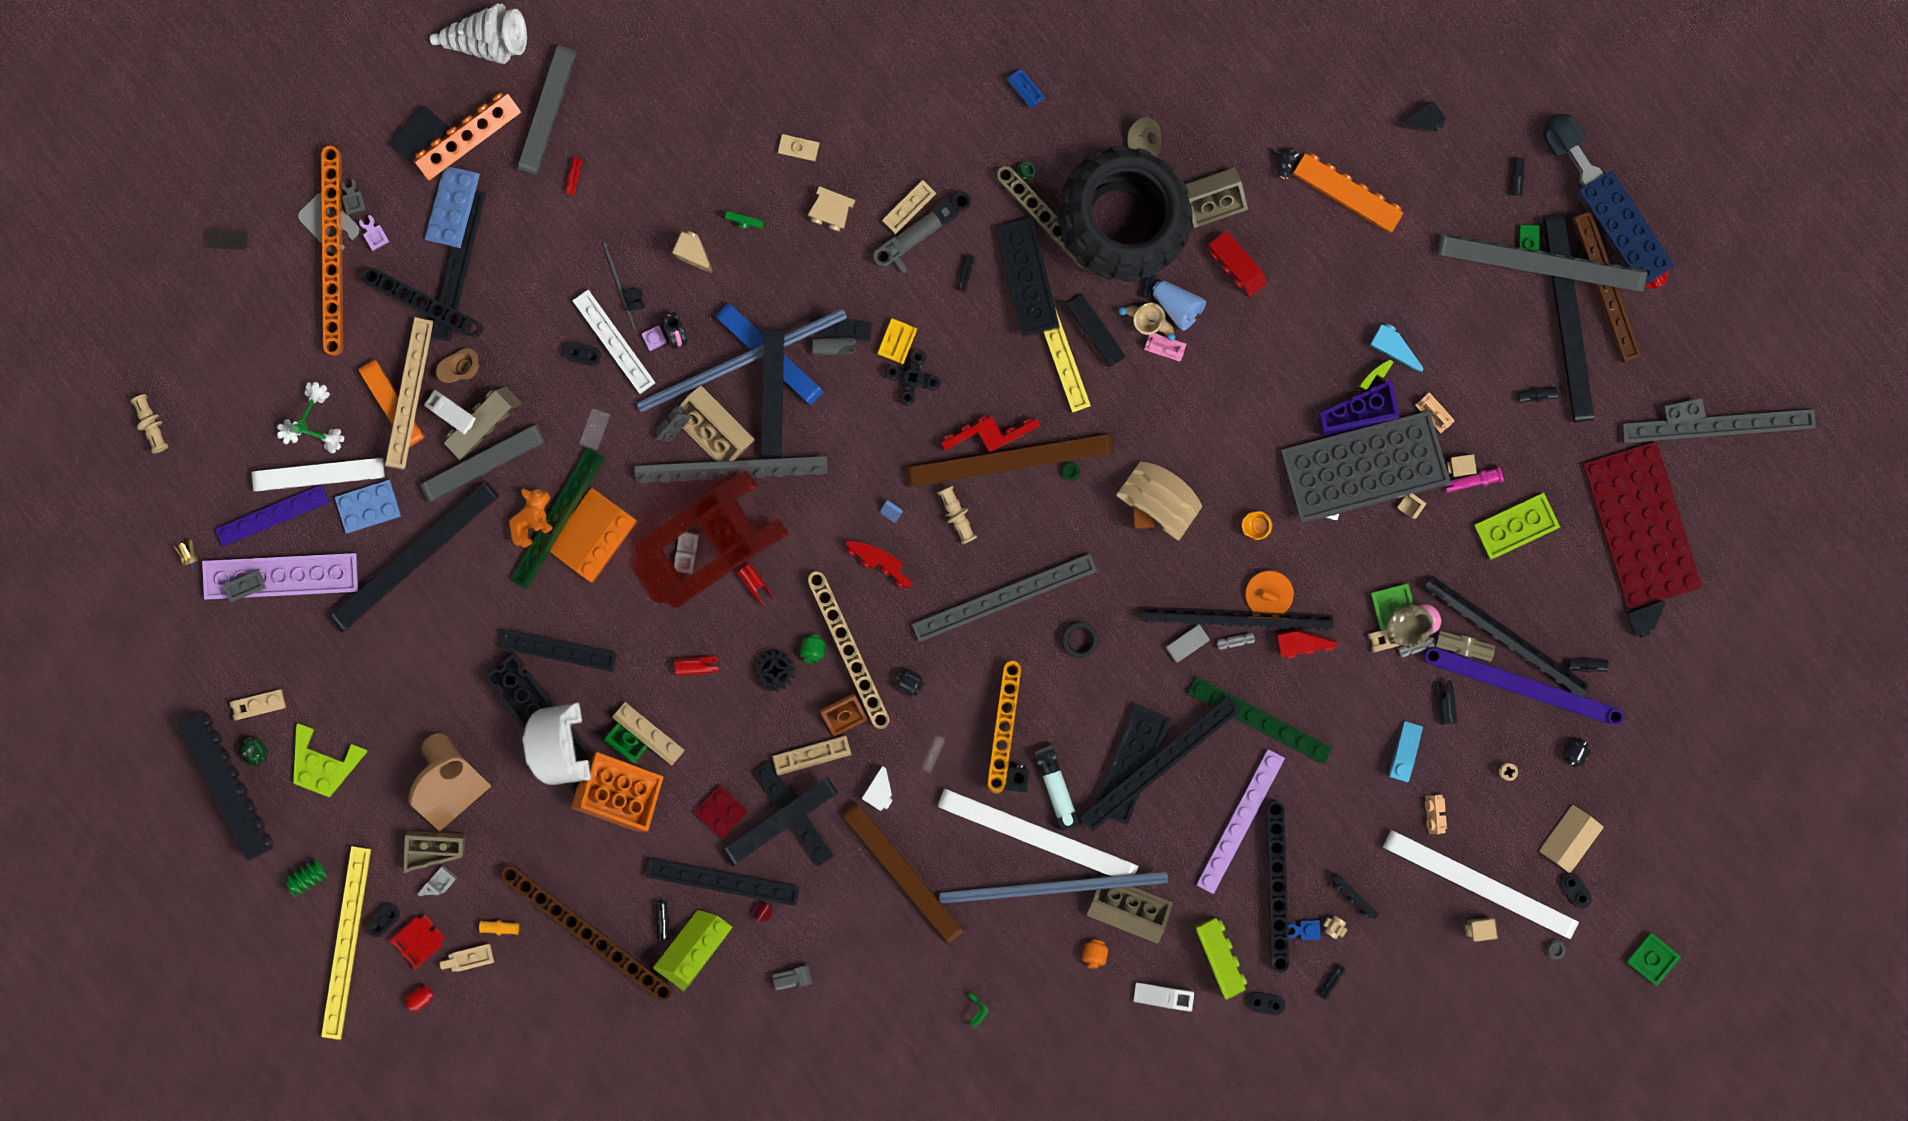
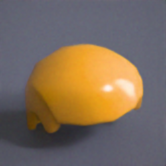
(1257, 525)

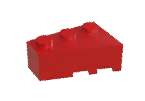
(1237, 263)

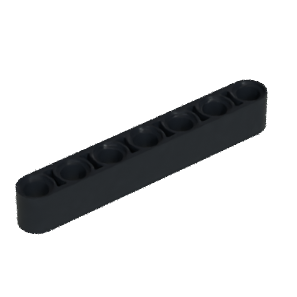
(414, 299)
(773, 393)
(780, 821)

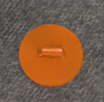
(1269, 592)

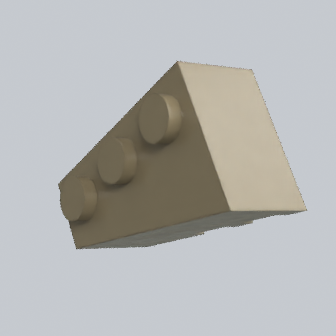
(431, 848)

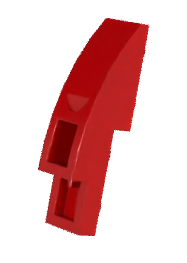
(873, 556)

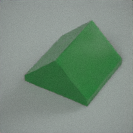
(626, 743)

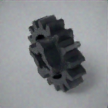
(774, 662)

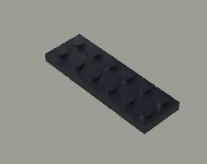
(1028, 277)
(1137, 746)

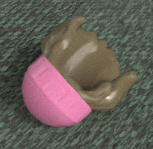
(1413, 624)

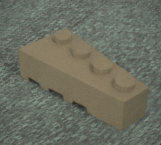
(487, 415)

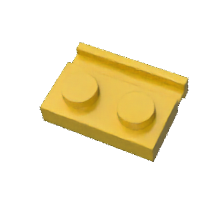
(897, 341)

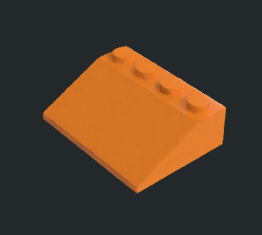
(592, 535)
(618, 793)

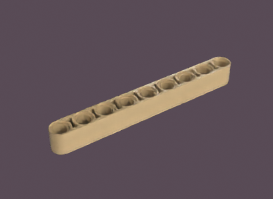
(841, 643)

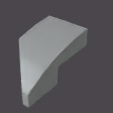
(439, 882)

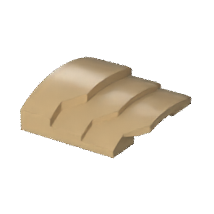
(1162, 497)

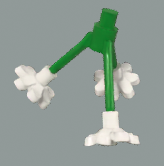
(290, 431)

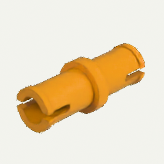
(499, 927)

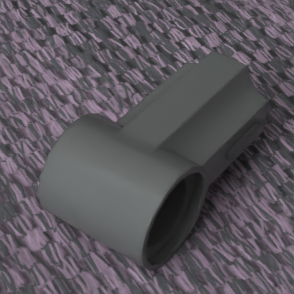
(797, 977)

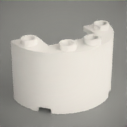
(550, 745)

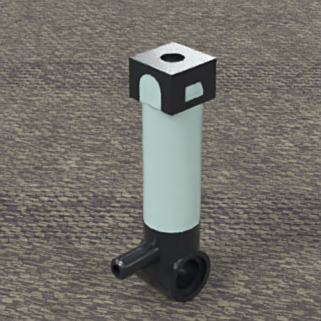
(1056, 787)

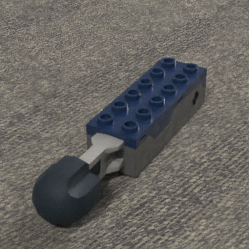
(1610, 205)

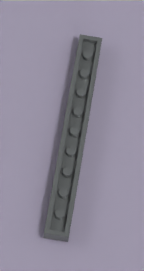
(1719, 426)
(730, 469)
(1004, 597)

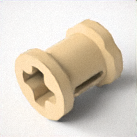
(1513, 775)

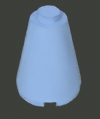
(1178, 303)

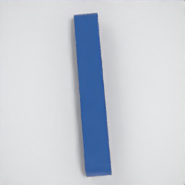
(754, 338)

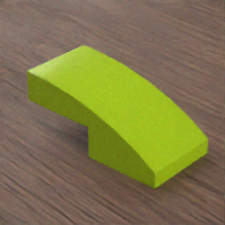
(1380, 372)

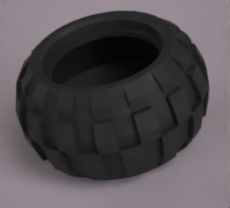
(1149, 180)

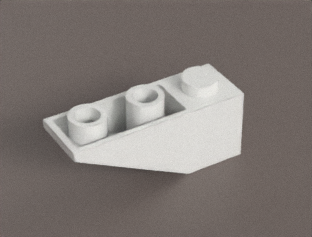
(450, 411)
(1164, 996)

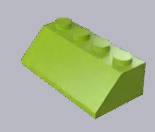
(692, 948)
(1220, 957)

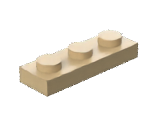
(909, 207)

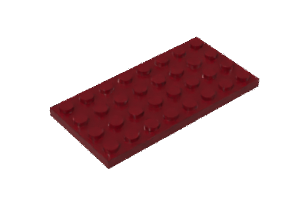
(1642, 525)

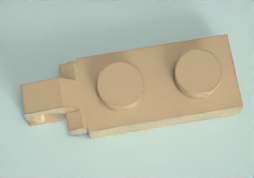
(469, 958)

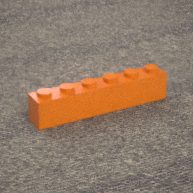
(1347, 193)

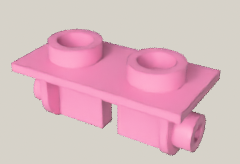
(1162, 346)

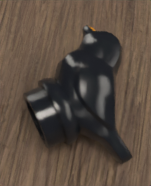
(1286, 161)

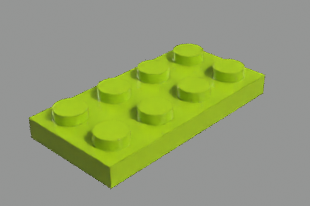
(1517, 526)

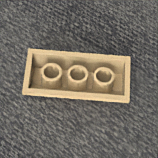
(714, 427)

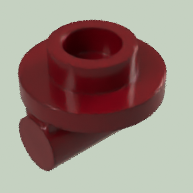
(762, 911)

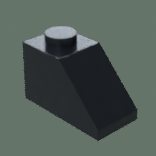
(1426, 119)
(1645, 618)

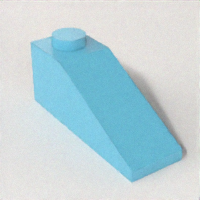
(1394, 346)
(1405, 752)

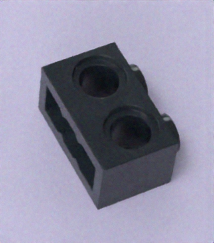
(1010, 784)

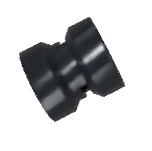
(634, 299)

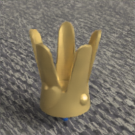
(187, 558)

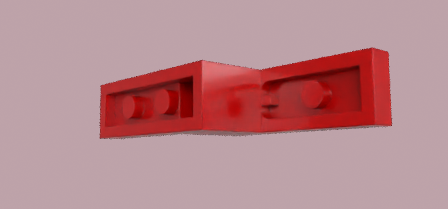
(990, 433)

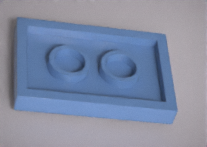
(368, 506)

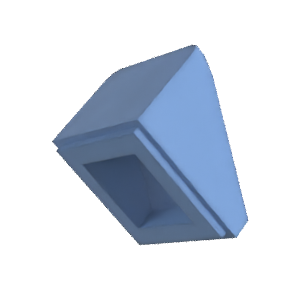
(891, 511)

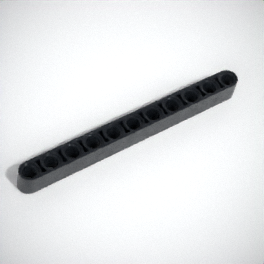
(1569, 325)
(413, 556)

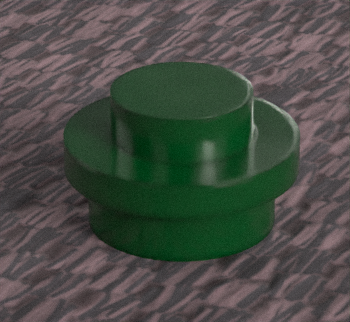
(1026, 171)
(1070, 471)

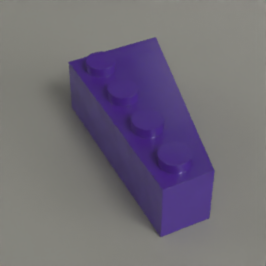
(1361, 411)

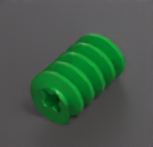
(306, 877)

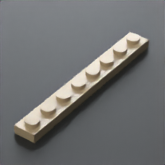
(409, 393)

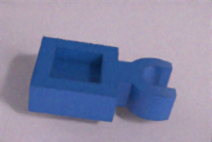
(1308, 930)

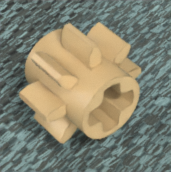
(1335, 927)

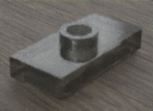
(227, 239)

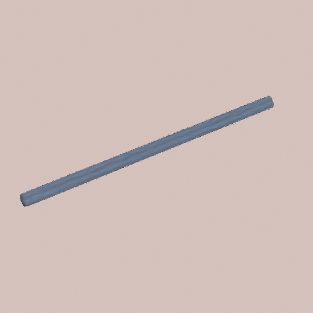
(738, 362)
(1053, 887)

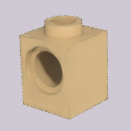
(1461, 466)

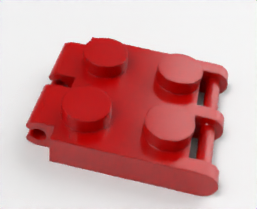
(418, 940)

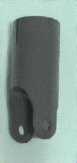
(833, 346)

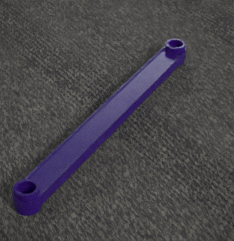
(1524, 686)

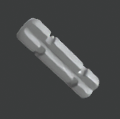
(1235, 641)
(1405, 651)

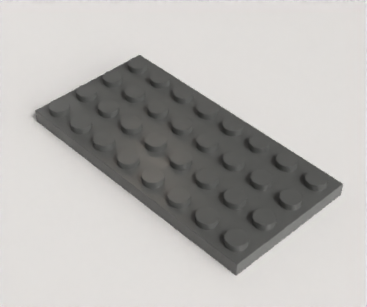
(1365, 467)

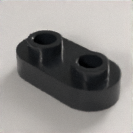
(583, 353)
(1576, 890)
(383, 920)
(1266, 1003)

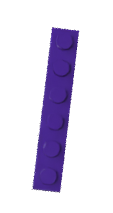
(272, 515)

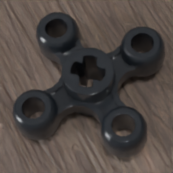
(921, 379)

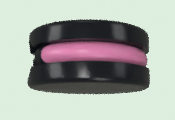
(674, 330)

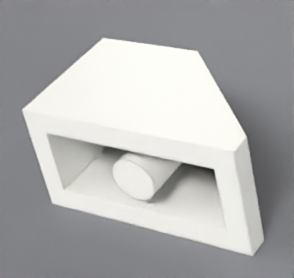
(879, 791)

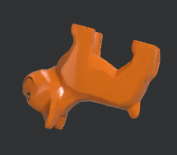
(530, 516)

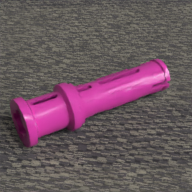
(1484, 478)

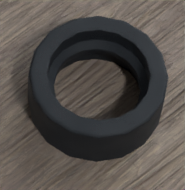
(1080, 625)

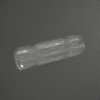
(933, 754)

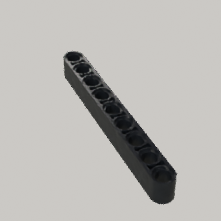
(1282, 894)

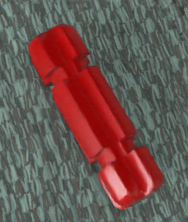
(573, 176)

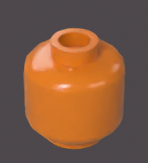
(1095, 953)

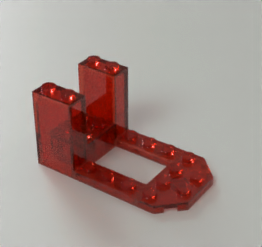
(726, 530)

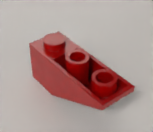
(1298, 641)

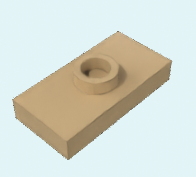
(798, 148)

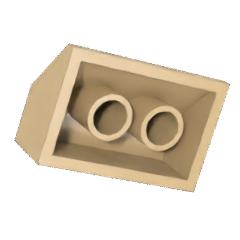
(692, 251)

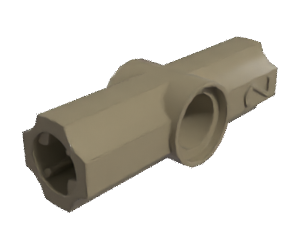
(1465, 646)

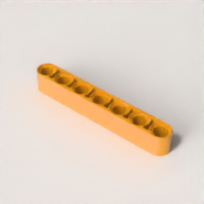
(1008, 718)

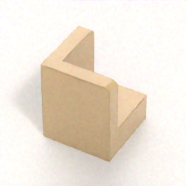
(1411, 506)

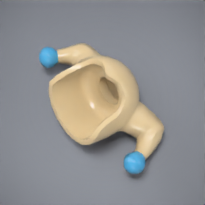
(1149, 319)

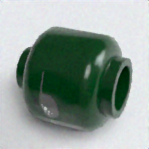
(254, 751)

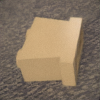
(831, 209)

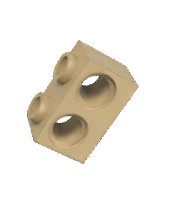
(1481, 929)

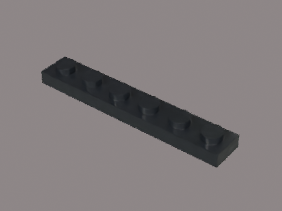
(558, 650)
(803, 828)

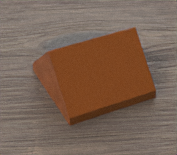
(844, 715)

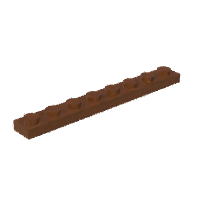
(1609, 295)

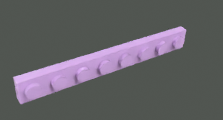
(1240, 821)

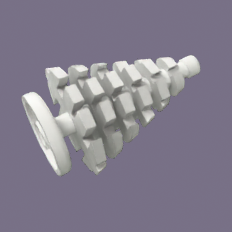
(487, 34)

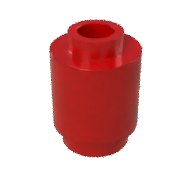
(419, 998)

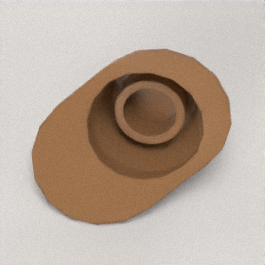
(458, 366)

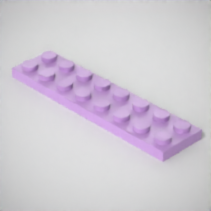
(285, 575)

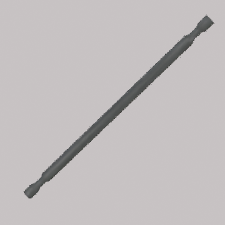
(618, 284)

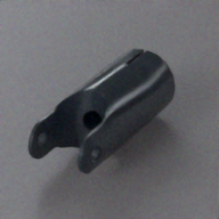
(1446, 704)

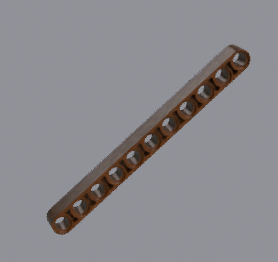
(1010, 460)
(596, 934)

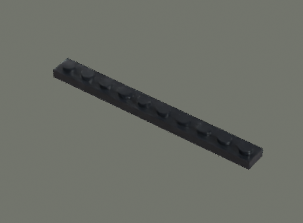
(1241, 618)
(1510, 638)
(1160, 763)

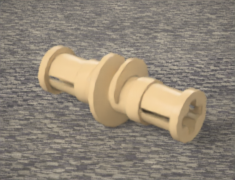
(149, 424)
(957, 514)

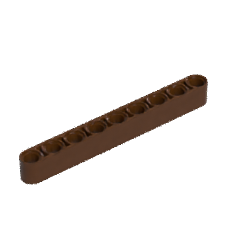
(903, 873)

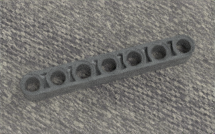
(547, 109)
(482, 463)

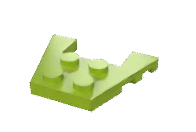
(318, 770)

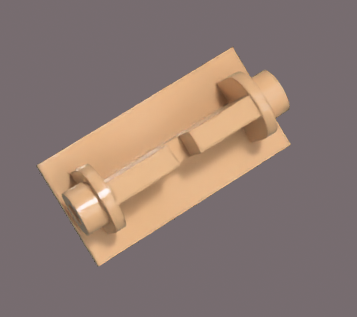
(1440, 416)
(1435, 823)

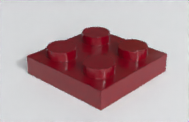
(721, 811)

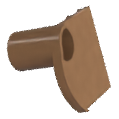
(446, 784)

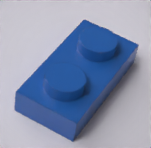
(1026, 88)

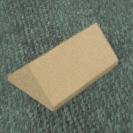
(1571, 838)

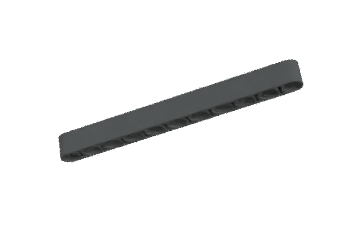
(1542, 262)

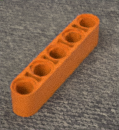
(385, 394)

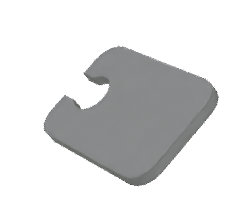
(312, 219)

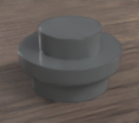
(1556, 949)

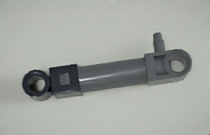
(920, 230)

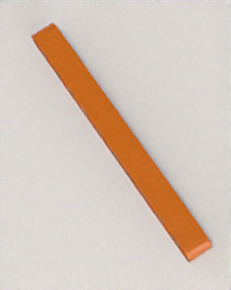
(327, 242)

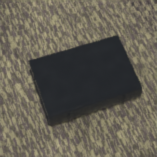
(419, 134)

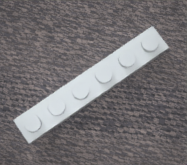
(614, 341)

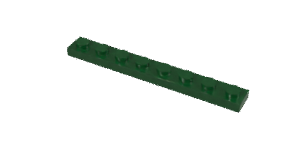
(557, 518)
(1263, 722)

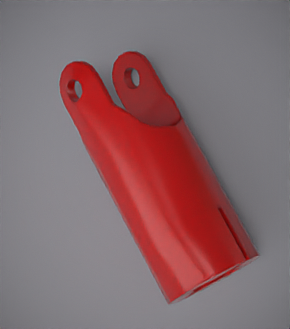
(753, 581)
(695, 666)

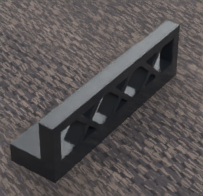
(1096, 330)

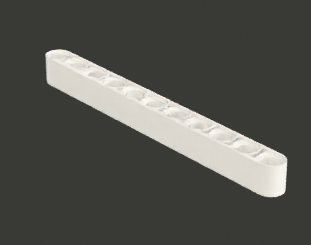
(1035, 835)
(1480, 884)

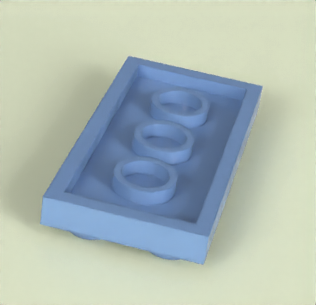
(452, 207)

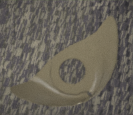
(1143, 127)

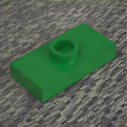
(744, 221)
(1529, 237)

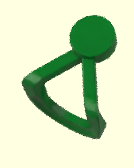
(974, 1022)

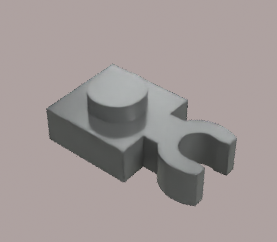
(353, 200)

